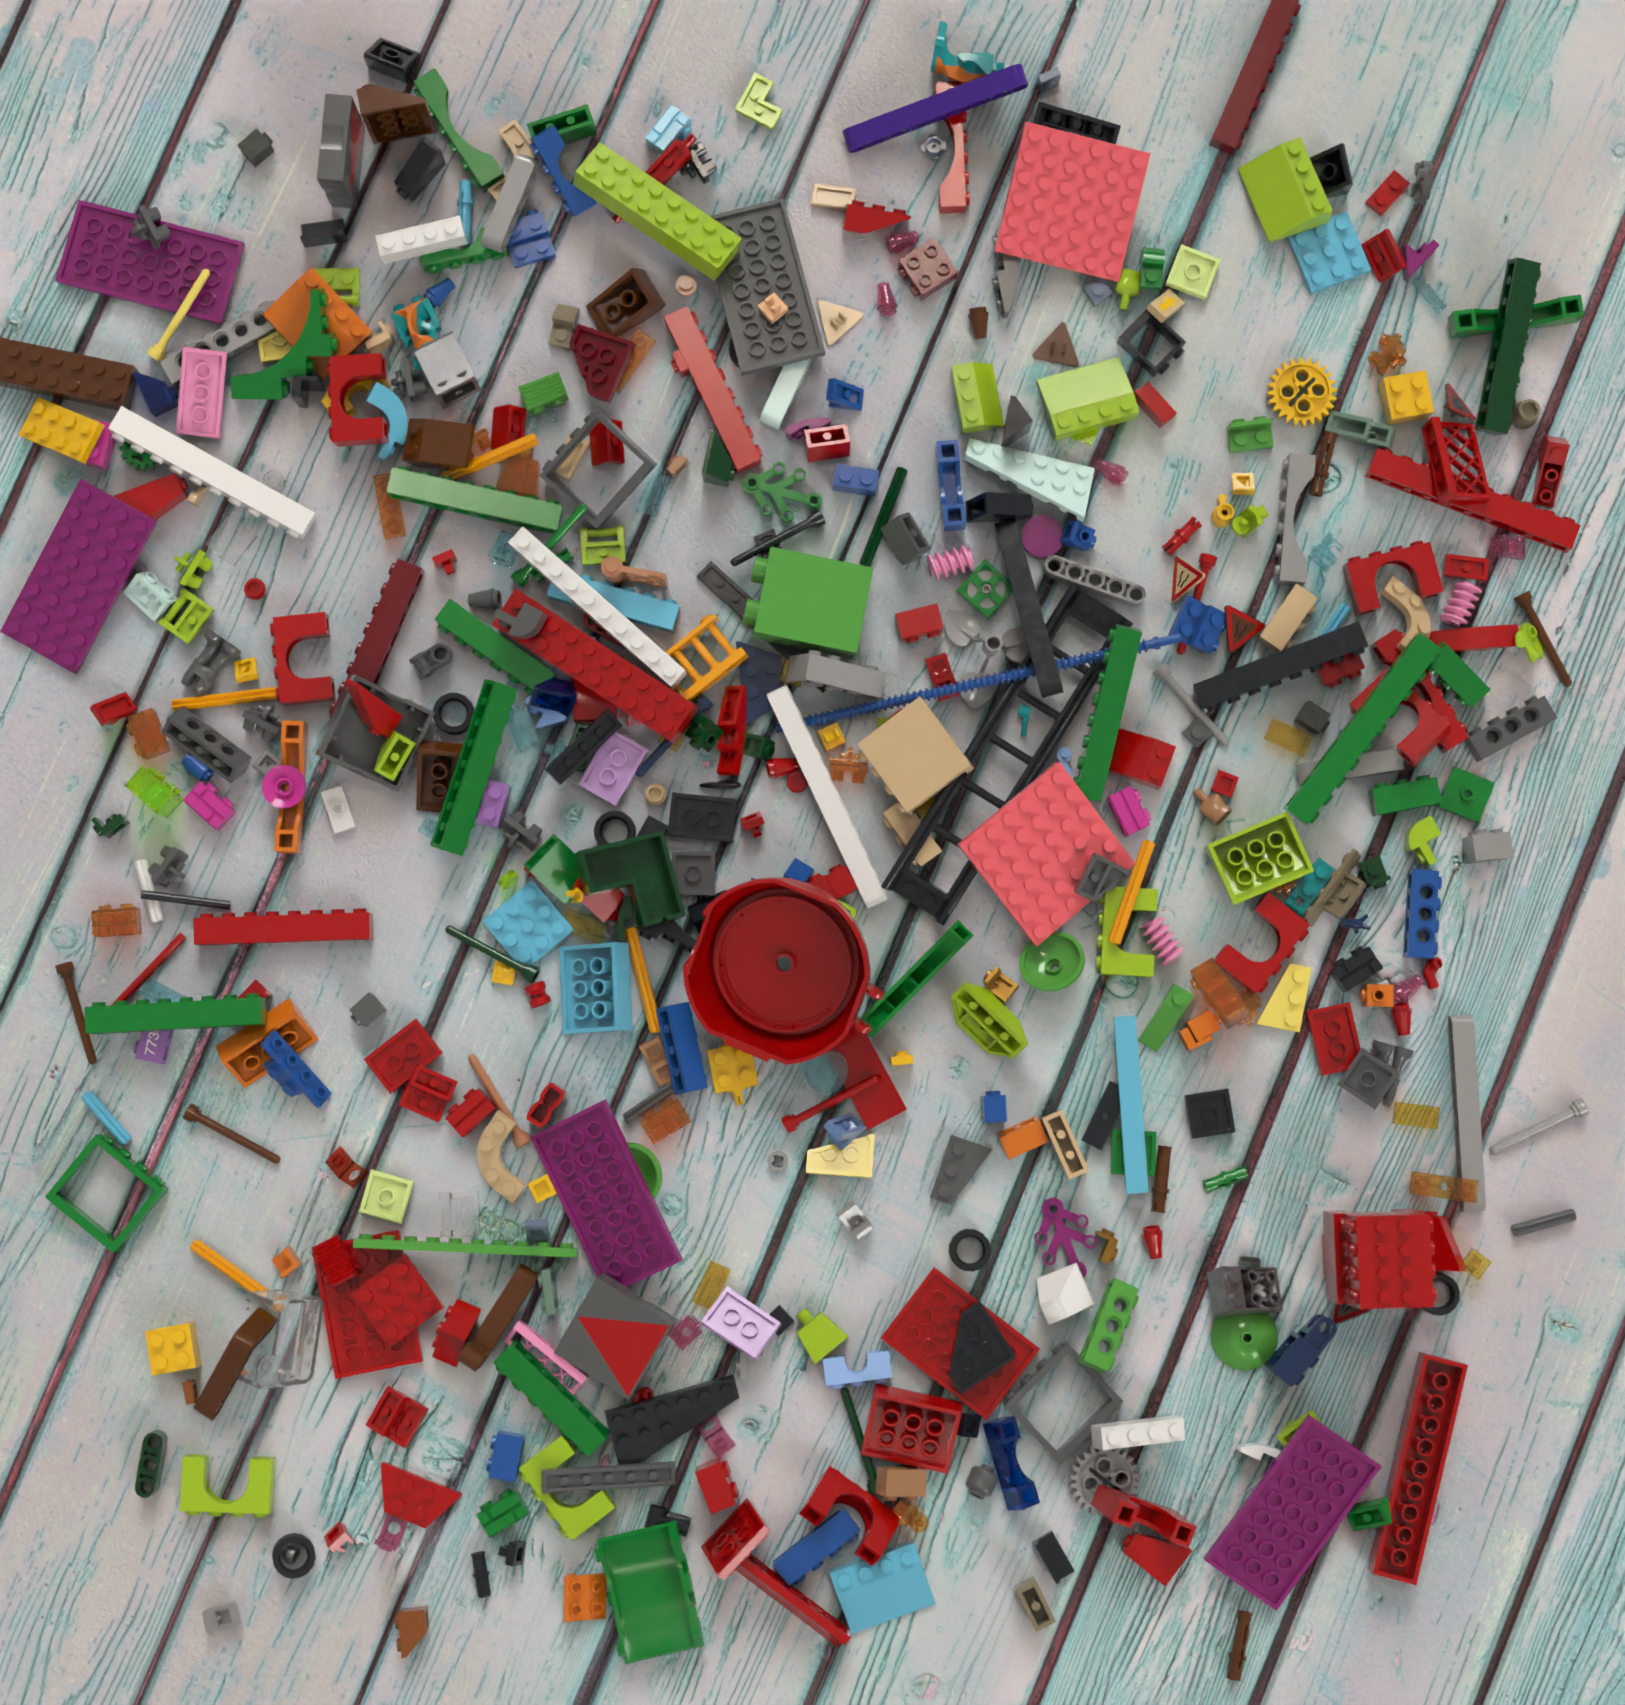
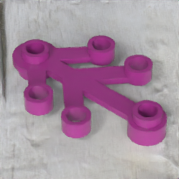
(1062, 1233)

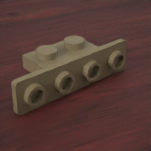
(1339, 893)

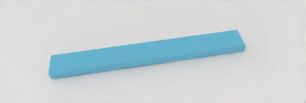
(1130, 1104)

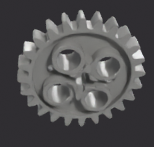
(1115, 1463)

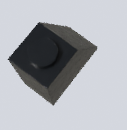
(419, 170)
(998, 507)

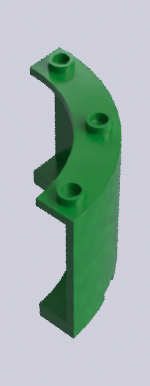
(650, 1592)

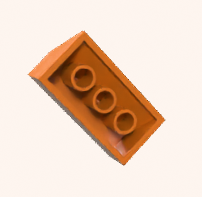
(243, 1050)

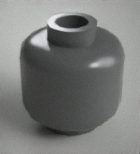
(981, 1481)

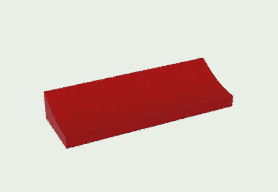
(880, 1100)
(794, 1601)

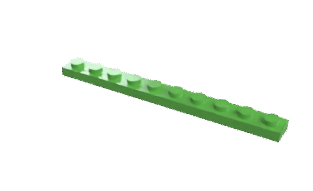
(456, 1245)

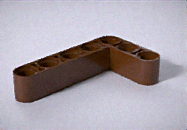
(498, 1319)
(233, 1361)

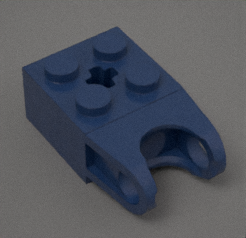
(1301, 1350)

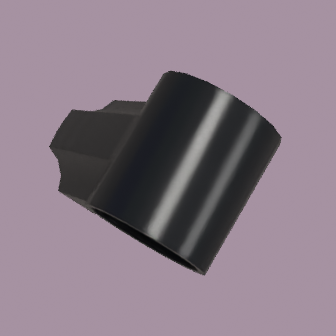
(660, 1515)

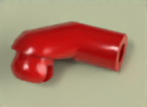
(1430, 970)
(641, 1394)

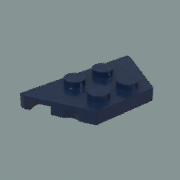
(760, 676)

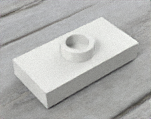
(338, 809)

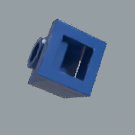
(1078, 536)

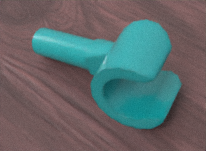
(1024, 712)

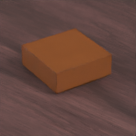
(190, 1391)

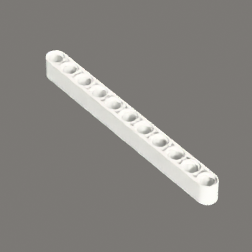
(827, 796)

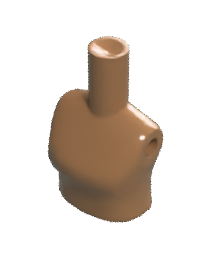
(1212, 806)

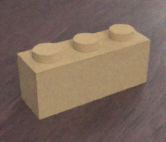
(1288, 619)
(904, 827)
(1064, 1144)

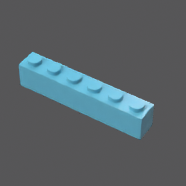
(635, 607)

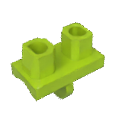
(1249, 520)
(198, 560)

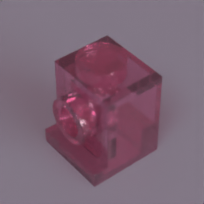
(684, 1340)

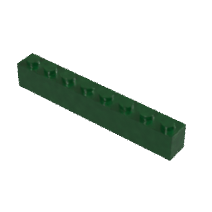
(1508, 346)

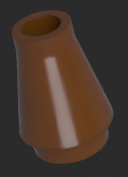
(979, 321)

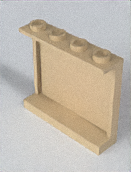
(913, 755)

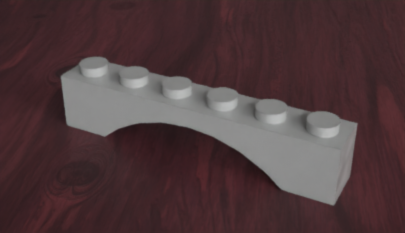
(1292, 564)

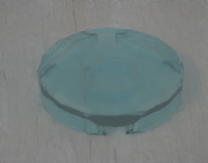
(827, 1072)

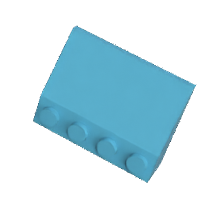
(595, 988)
(882, 1591)

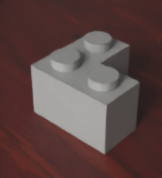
(1486, 846)

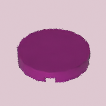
(1042, 536)

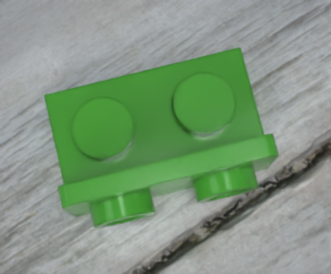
(1250, 435)

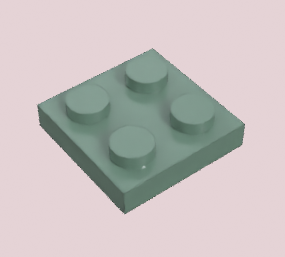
(550, 1298)

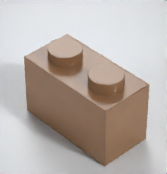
(901, 1482)

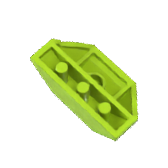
(988, 1021)

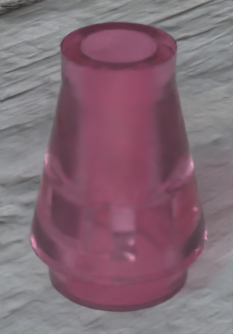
(900, 241)
(885, 300)
(1112, 472)
(1406, 989)

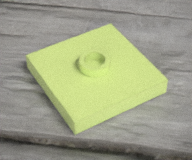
(1192, 272)
(386, 1196)

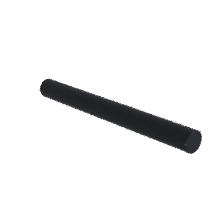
(182, 899)

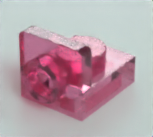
(1508, 547)

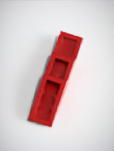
(1477, 637)
(733, 723)

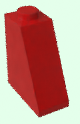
(1446, 1255)
(1155, 1555)

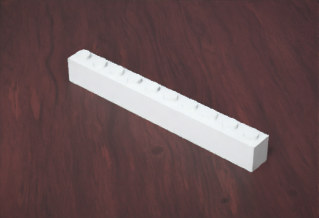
(211, 472)
(597, 608)

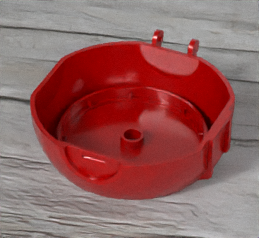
(754, 1002)

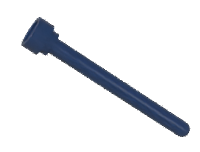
(704, 705)

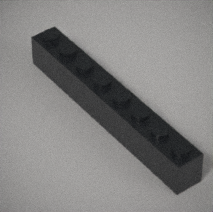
(1280, 666)

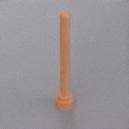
(519, 1136)

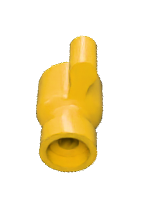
(1223, 513)

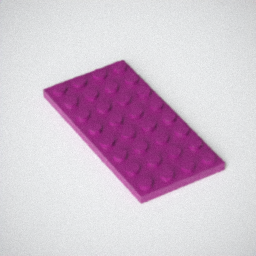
(111, 262)
(78, 576)
(606, 1196)
(1292, 1512)

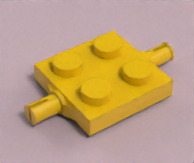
(731, 1071)

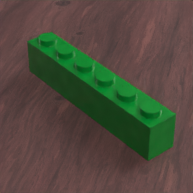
(492, 646)
(552, 1398)

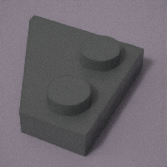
(1099, 877)

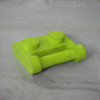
(343, 280)
(596, 552)
(191, 620)

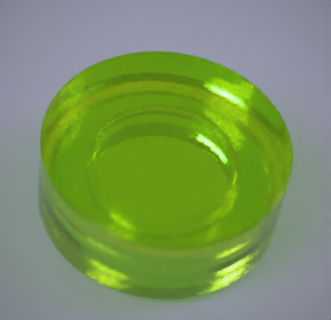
(508, 879)

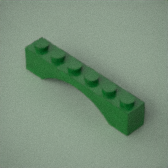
(481, 165)
(1548, 313)

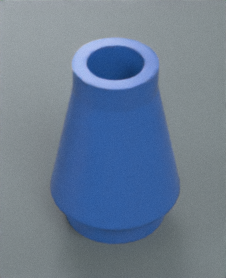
(439, 292)

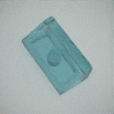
(156, 990)

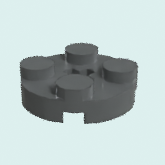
(1422, 187)

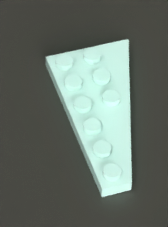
(1038, 475)

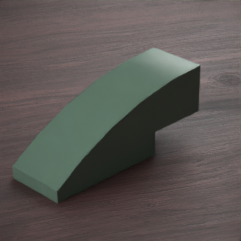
(1361, 430)

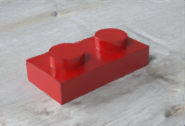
(1387, 193)
(1465, 567)

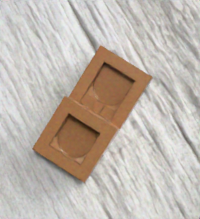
(655, 1056)

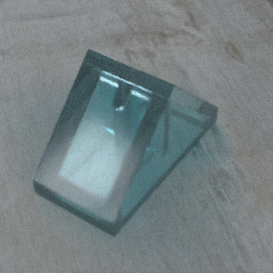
(501, 552)

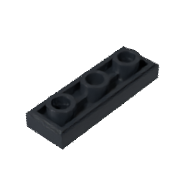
(1098, 1128)

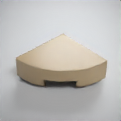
(196, 498)

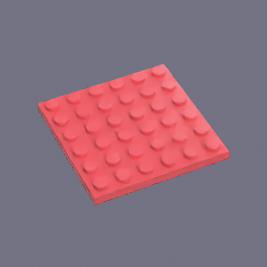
(1072, 202)
(1039, 849)

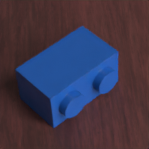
(855, 480)
(993, 1107)
(506, 1456)

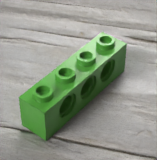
(1091, 1354)

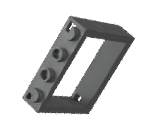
(565, 451)
(1084, 1431)

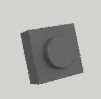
(1196, 733)

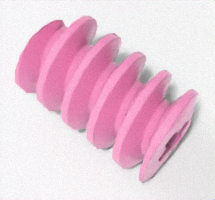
(950, 562)
(1459, 603)
(1162, 940)

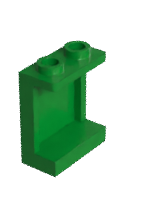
(554, 867)

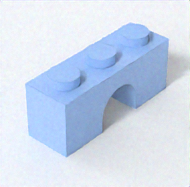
(877, 1369)

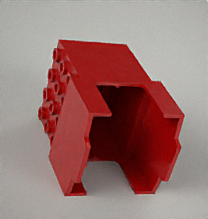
(1379, 1259)

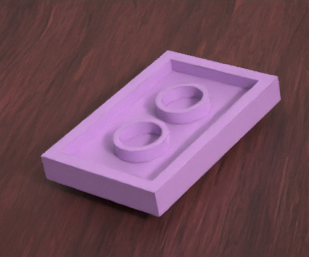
(613, 768)
(740, 1323)

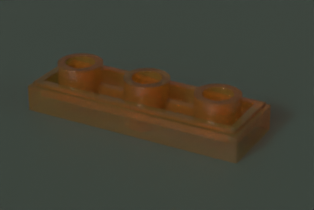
(643, 345)
(391, 519)
(1431, 1185)

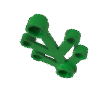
(778, 491)

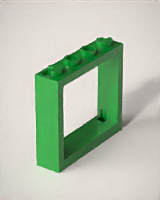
(85, 1221)

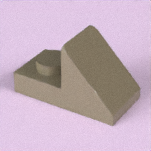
(563, 326)

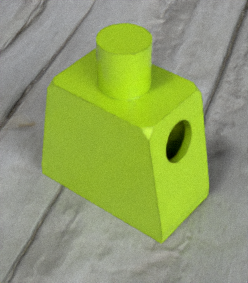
(819, 1334)

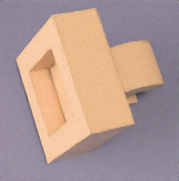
(773, 308)

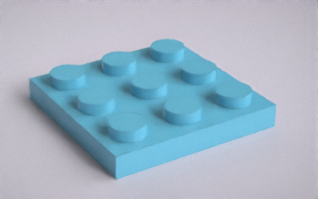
(1329, 253)
(528, 924)

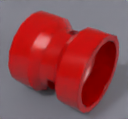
(534, 990)

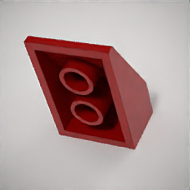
(1141, 758)

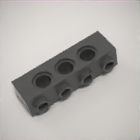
(1541, 715)
(206, 744)

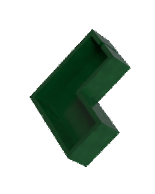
(643, 868)

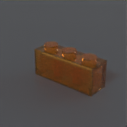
(1219, 994)

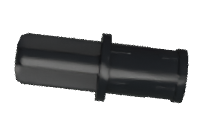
(481, 1574)

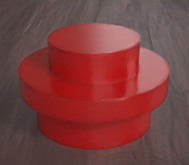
(254, 589)
(797, 782)

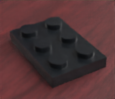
(702, 817)

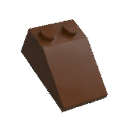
(626, 303)
(438, 443)
(434, 773)

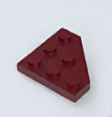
(601, 360)

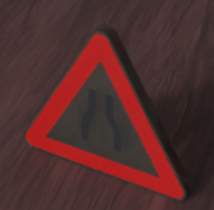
(1455, 404)

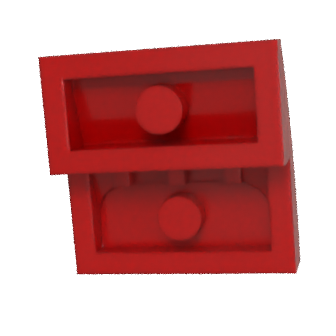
(589, 704)
(427, 1093)
(397, 1416)

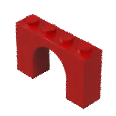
(344, 374)
(1416, 559)
(287, 633)
(1427, 734)
(1288, 929)
(1126, 1509)
(878, 1518)

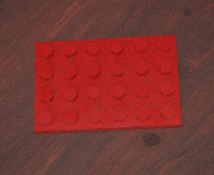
(927, 1335)
(352, 1337)

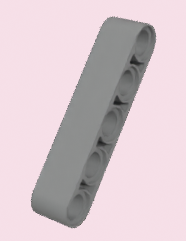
(510, 202)
(1105, 581)
(1370, 764)

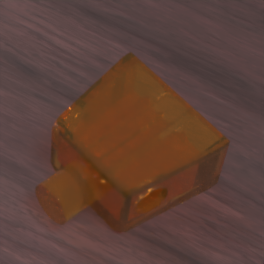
(521, 475)

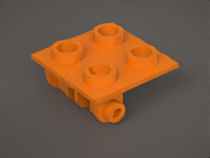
(584, 1597)

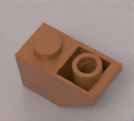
(412, 1626)

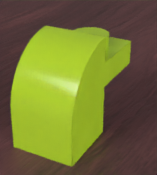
(1417, 839)

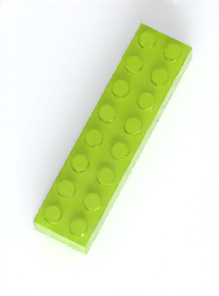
(657, 211)

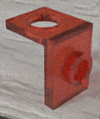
(344, 1165)

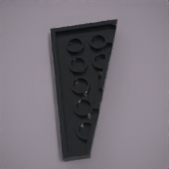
(655, 1422)

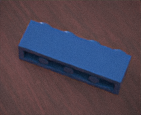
(681, 1048)
(816, 1546)

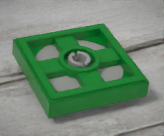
(985, 589)

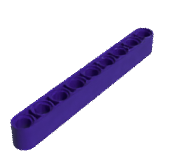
(935, 108)

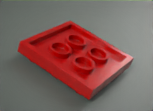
(397, 1300)
(735, 1539)

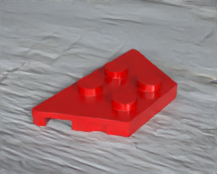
(414, 1496)

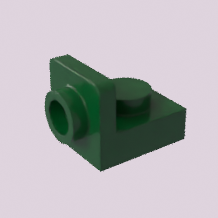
(758, 747)
(113, 825)
(1374, 873)

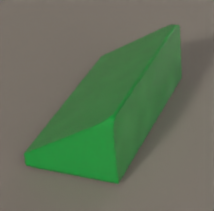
(1370, 1514)

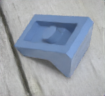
(549, 717)
(843, 1130)

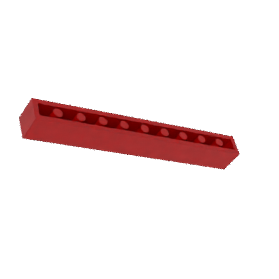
(1499, 511)

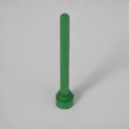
(522, 575)

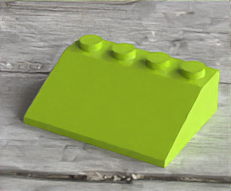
(1285, 191)
(1087, 398)
(1259, 858)

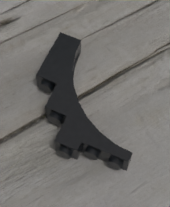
(670, 930)

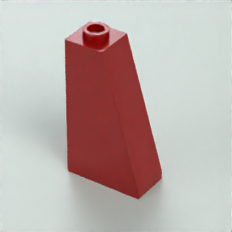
(156, 496)

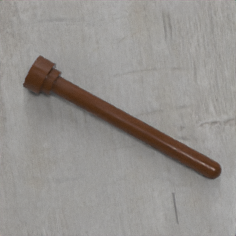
(1524, 601)
(65, 971)
(194, 1114)

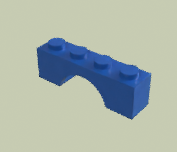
(549, 146)
(950, 485)

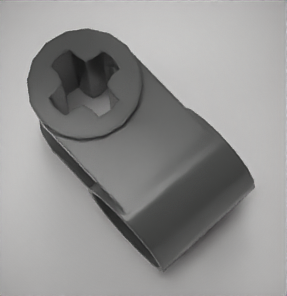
(430, 660)

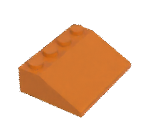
(291, 311)

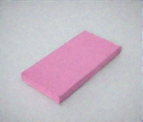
(201, 392)

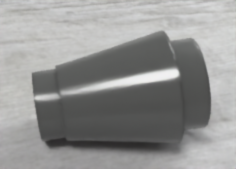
(485, 599)

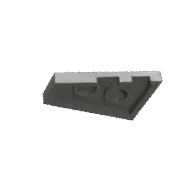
(957, 1168)

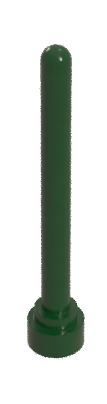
(529, 972)
(871, 1486)

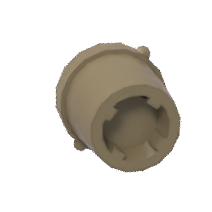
(1525, 414)

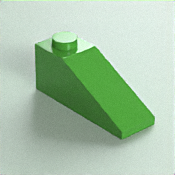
(1165, 1017)

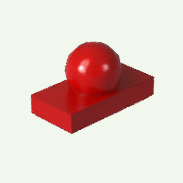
(113, 709)

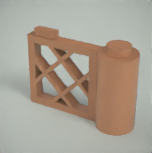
(616, 573)

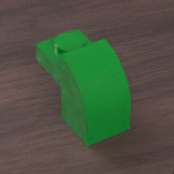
(1151, 268)

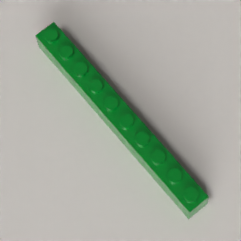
(1362, 728)

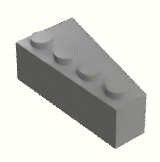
(836, 674)

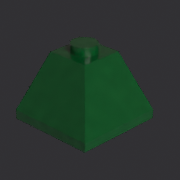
(717, 464)

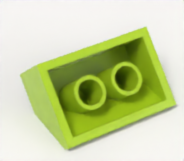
(976, 397)

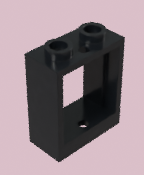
(1165, 330)

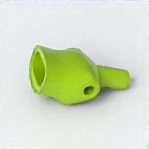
(1127, 286)

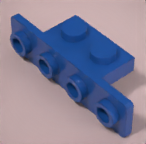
(291, 1071)

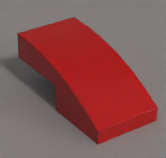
(940, 673)

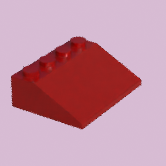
(911, 1428)

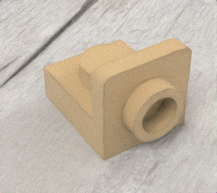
(377, 341)

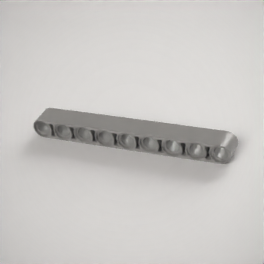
(1466, 1106)

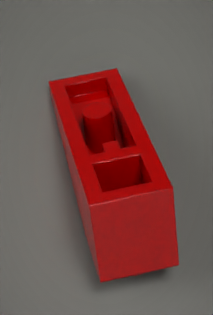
(373, 711)

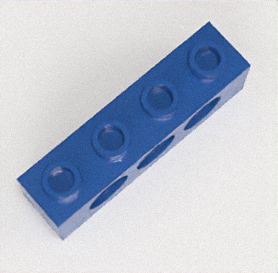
(1413, 923)

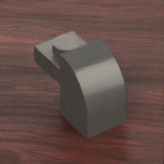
(525, 625)

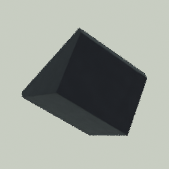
(391, 59)
(1333, 171)
(1016, 423)

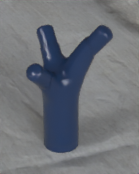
(1355, 923)

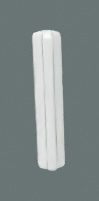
(147, 884)

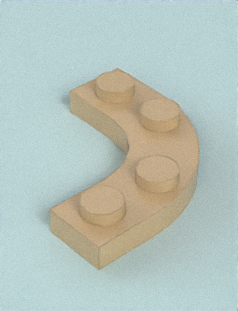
(517, 142)
(1412, 608)
(490, 1158)

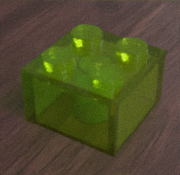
(154, 791)

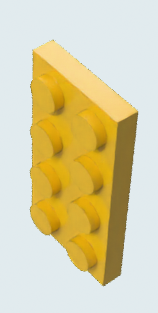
(61, 430)

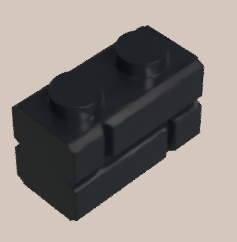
(1355, 969)

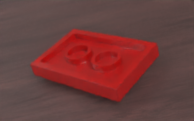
(1333, 1037)
(400, 1054)

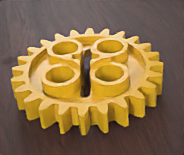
(1315, 404)

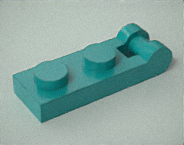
(1309, 886)

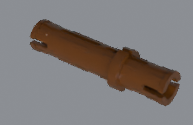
(1317, 487)
(1161, 1179)
(1237, 1655)

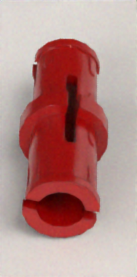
(1181, 536)

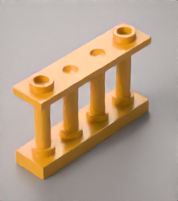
(717, 669)

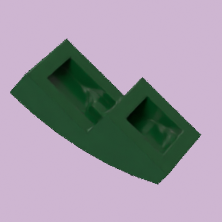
(625, 913)

